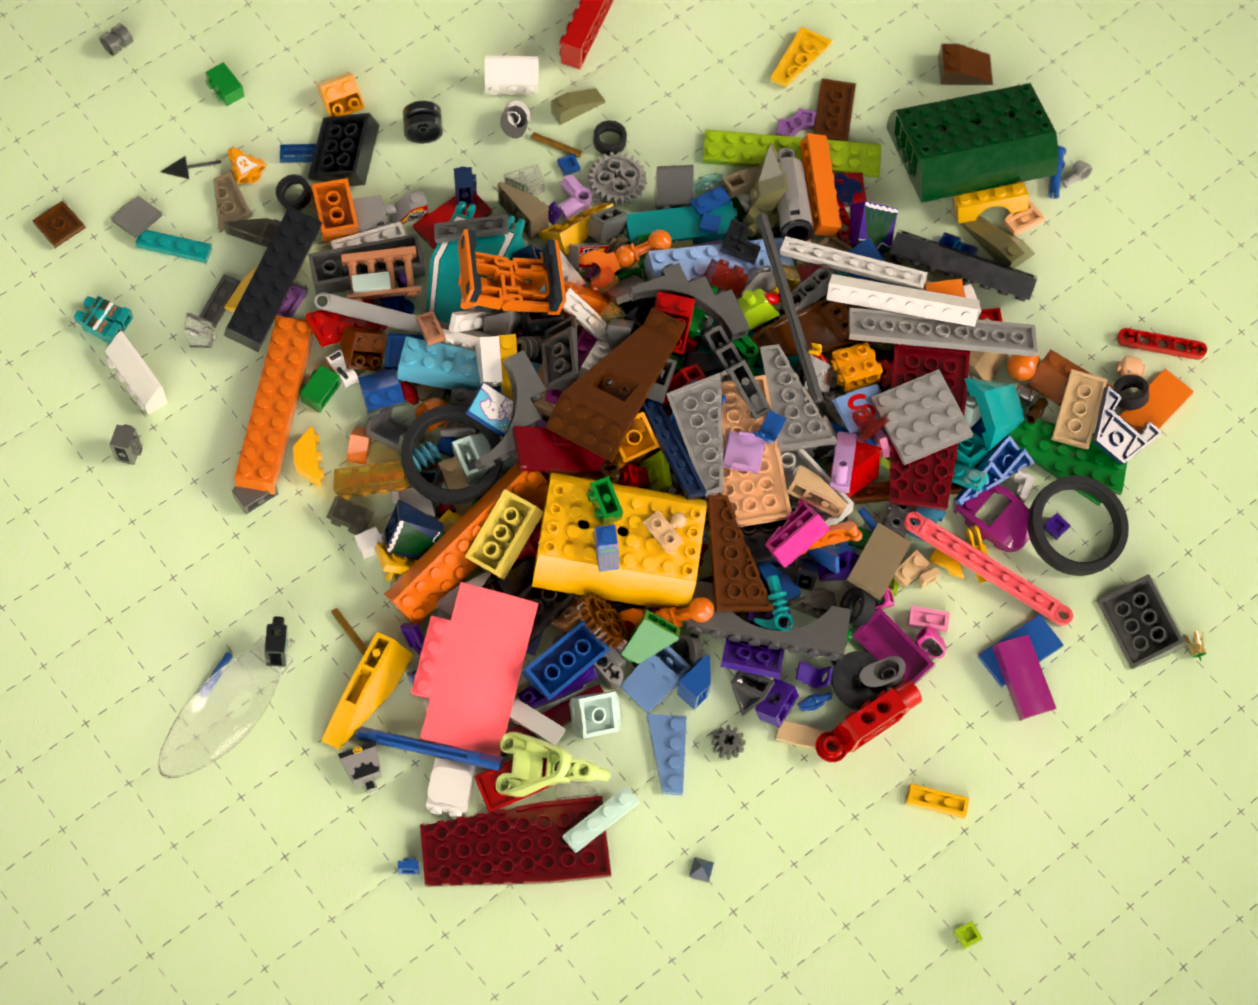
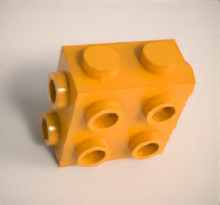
(856, 366)

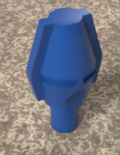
(814, 701)

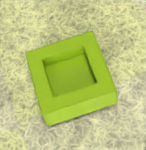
(968, 935)

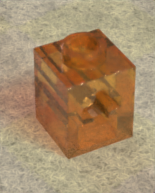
(612, 280)

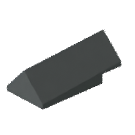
(560, 354)

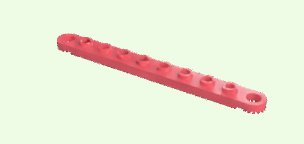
(988, 568)

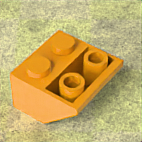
(340, 95)

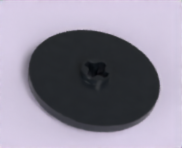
(845, 682)

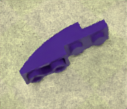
(535, 699)

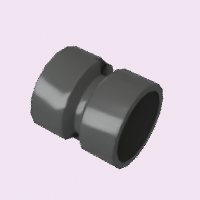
(117, 39)

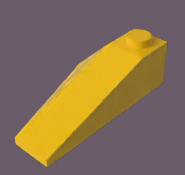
(572, 231)

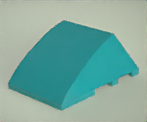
(998, 408)

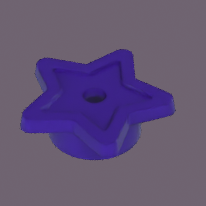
(555, 213)

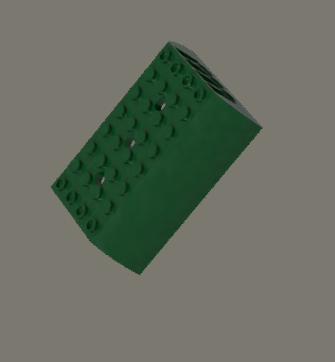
(972, 155)

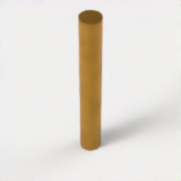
(540, 138)
(349, 630)

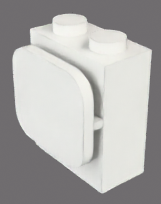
(450, 787)

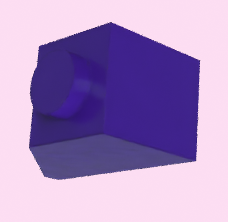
(846, 563)

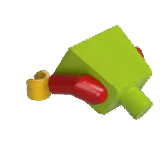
(759, 306)

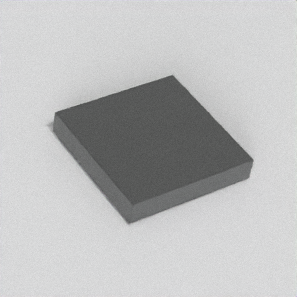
(136, 216)

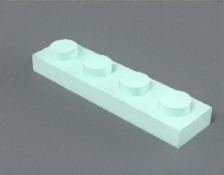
(600, 819)

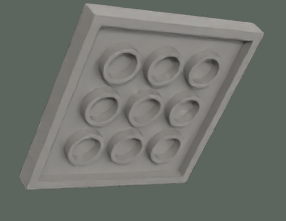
(922, 417)

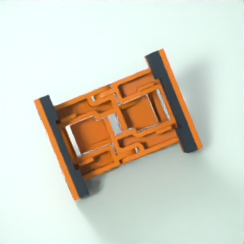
(511, 289)

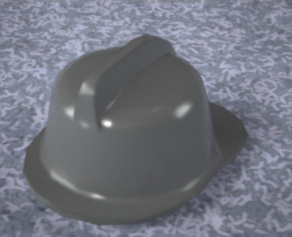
(515, 119)
(688, 649)
(883, 673)

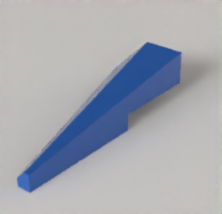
(999, 463)

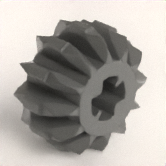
(726, 749)

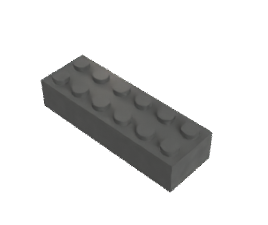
(333, 277)

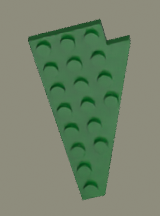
(1068, 460)

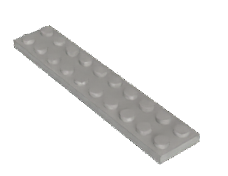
(921, 331)

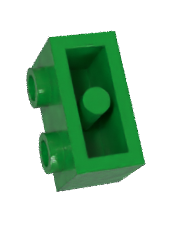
(605, 501)

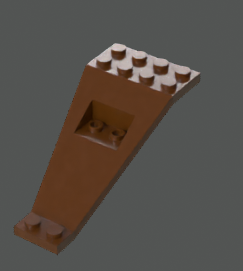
(819, 326)
(601, 414)

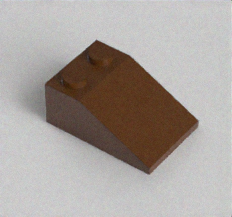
(964, 66)

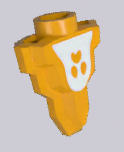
(245, 167)

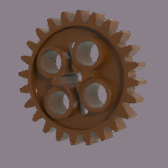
(602, 620)

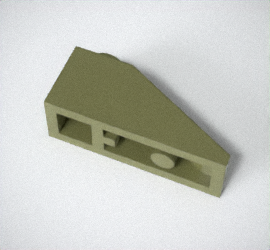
(575, 104)

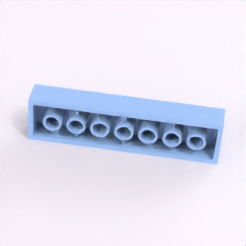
(697, 258)

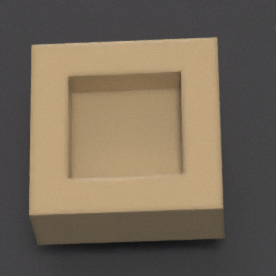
(928, 576)

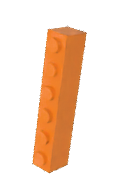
(820, 184)

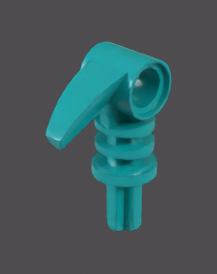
(779, 605)

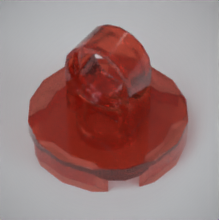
(869, 425)

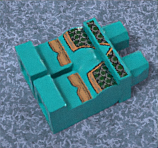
(103, 318)

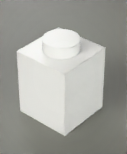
(367, 541)

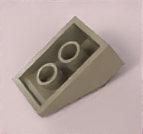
(524, 206)

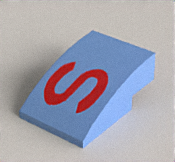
(852, 401)

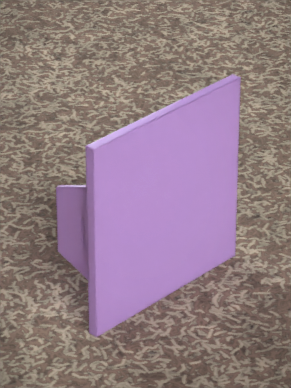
(743, 452)

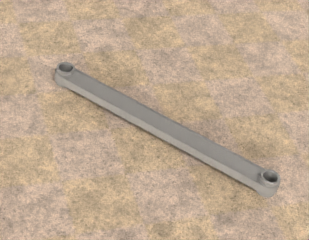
(379, 314)

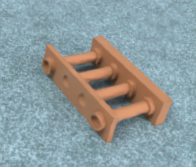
(387, 256)

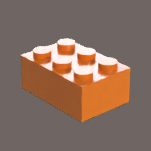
(335, 209)

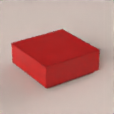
(409, 393)

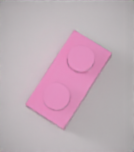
(922, 617)

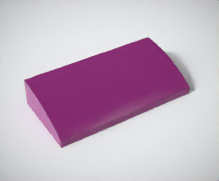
(885, 639)
(1024, 677)

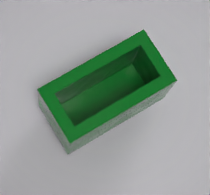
(224, 84)
(320, 388)

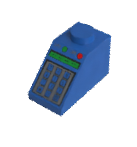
(606, 548)

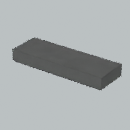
(215, 308)

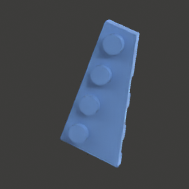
(668, 742)

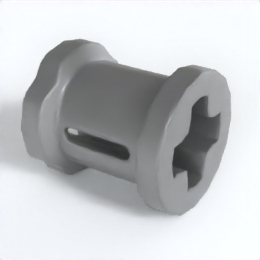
(1025, 394)

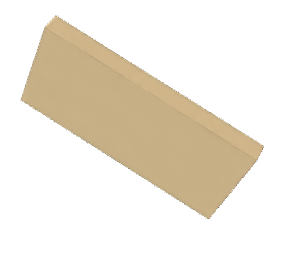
(1079, 409)

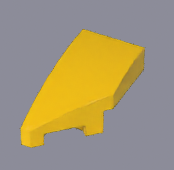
(945, 561)

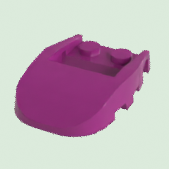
(1009, 529)

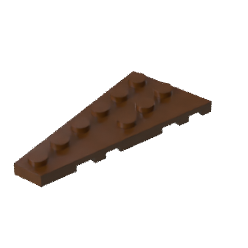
(733, 567)

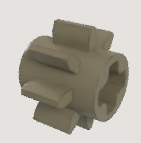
(616, 242)

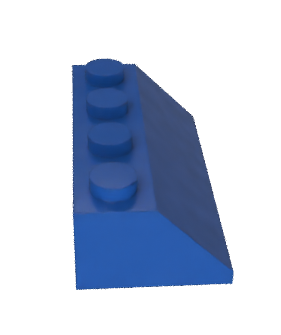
(565, 661)

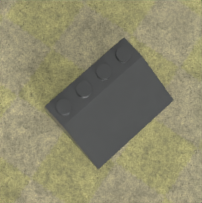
(1142, 622)

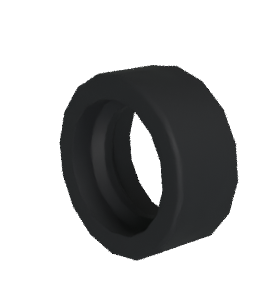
(611, 126)
(288, 181)
(1132, 381)
(867, 605)

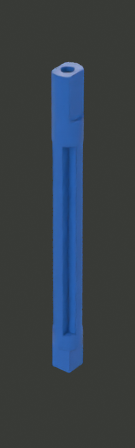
(430, 748)

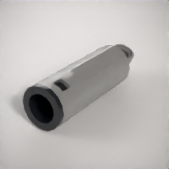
(794, 206)

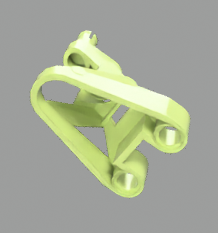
(528, 766)

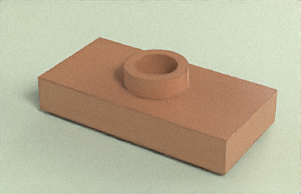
(430, 328)

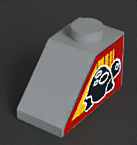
(411, 207)
(577, 250)

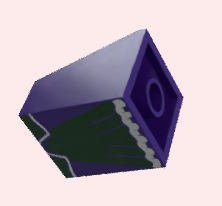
(872, 222)

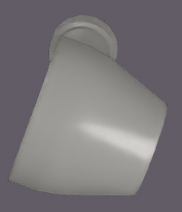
(1081, 171)

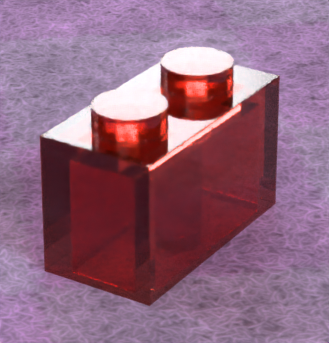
(726, 277)

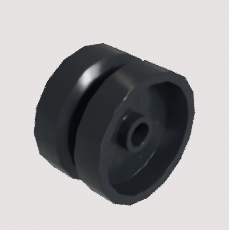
(422, 122)

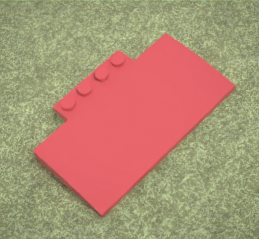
(473, 668)

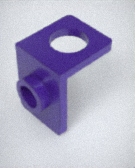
(813, 676)

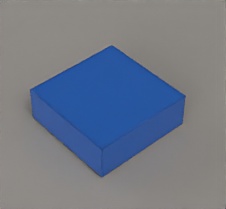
(568, 165)
(710, 223)

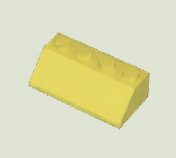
(504, 534)

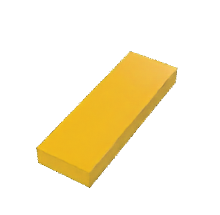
(937, 800)

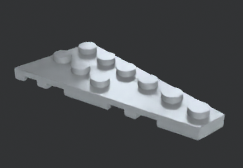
(700, 423)

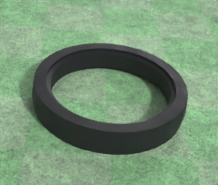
(425, 488)
(1106, 497)

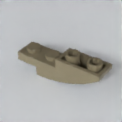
(738, 182)

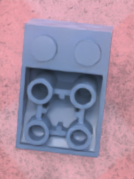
(655, 678)

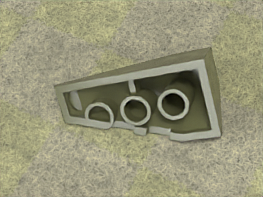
(769, 182)
(999, 243)

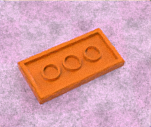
(1165, 398)

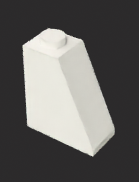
(489, 361)

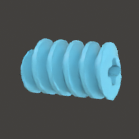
(424, 455)

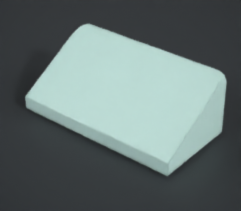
(371, 282)

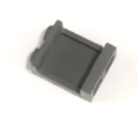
(389, 430)

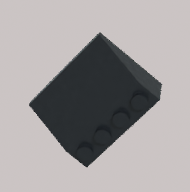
(344, 148)

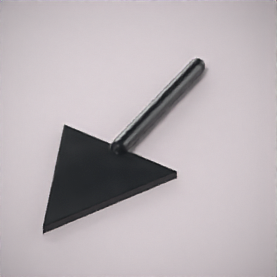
(181, 168)

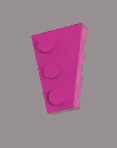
(797, 534)

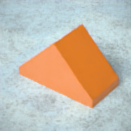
(359, 446)

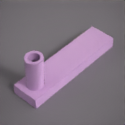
(843, 462)

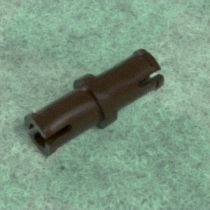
(1036, 410)

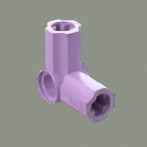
(576, 192)

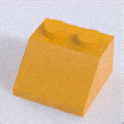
(638, 439)

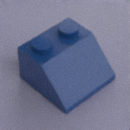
(381, 391)

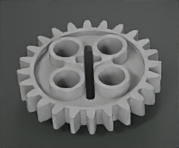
(617, 178)

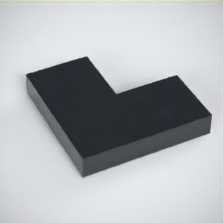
(736, 245)

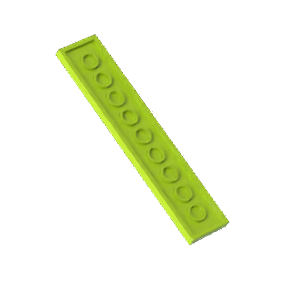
(748, 148)

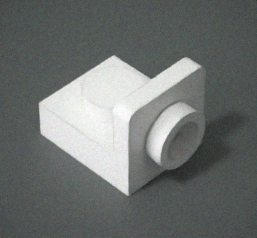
(1026, 482)

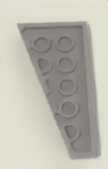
(791, 400)

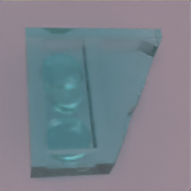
(707, 181)

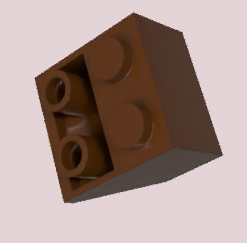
(363, 348)

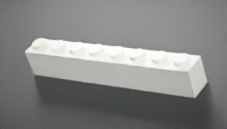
(903, 300)

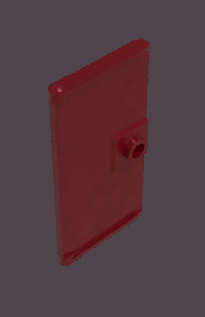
(548, 452)

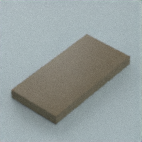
(879, 561)

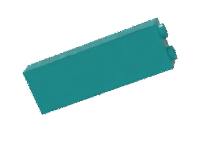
(679, 222)

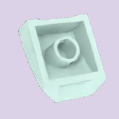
(595, 714)

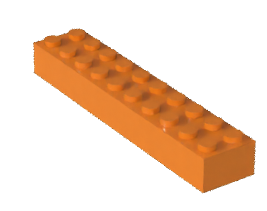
(274, 405)
(445, 562)

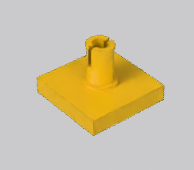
(392, 563)

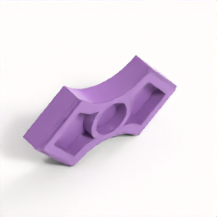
(800, 121)

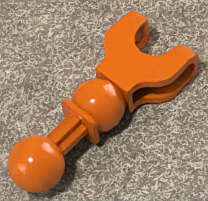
(626, 255)
(699, 610)

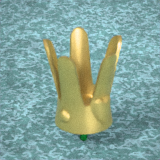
(1199, 649)

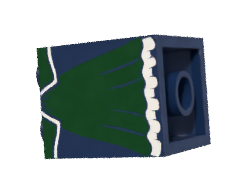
(411, 531)

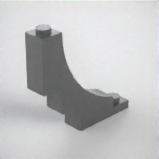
(736, 369)

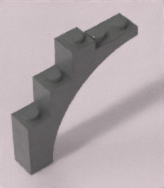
(721, 306)
(526, 389)

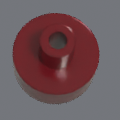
(442, 508)

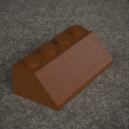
(1053, 375)

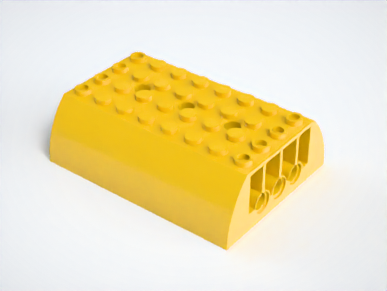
(646, 572)

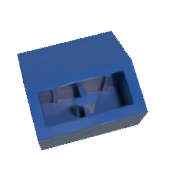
(696, 683)

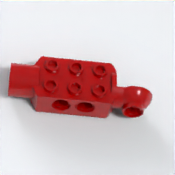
(868, 722)

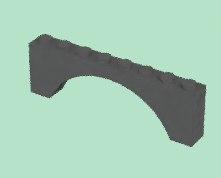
(821, 638)

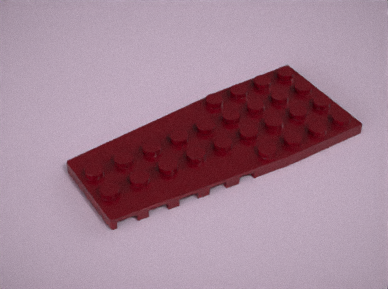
(928, 479)
(514, 846)

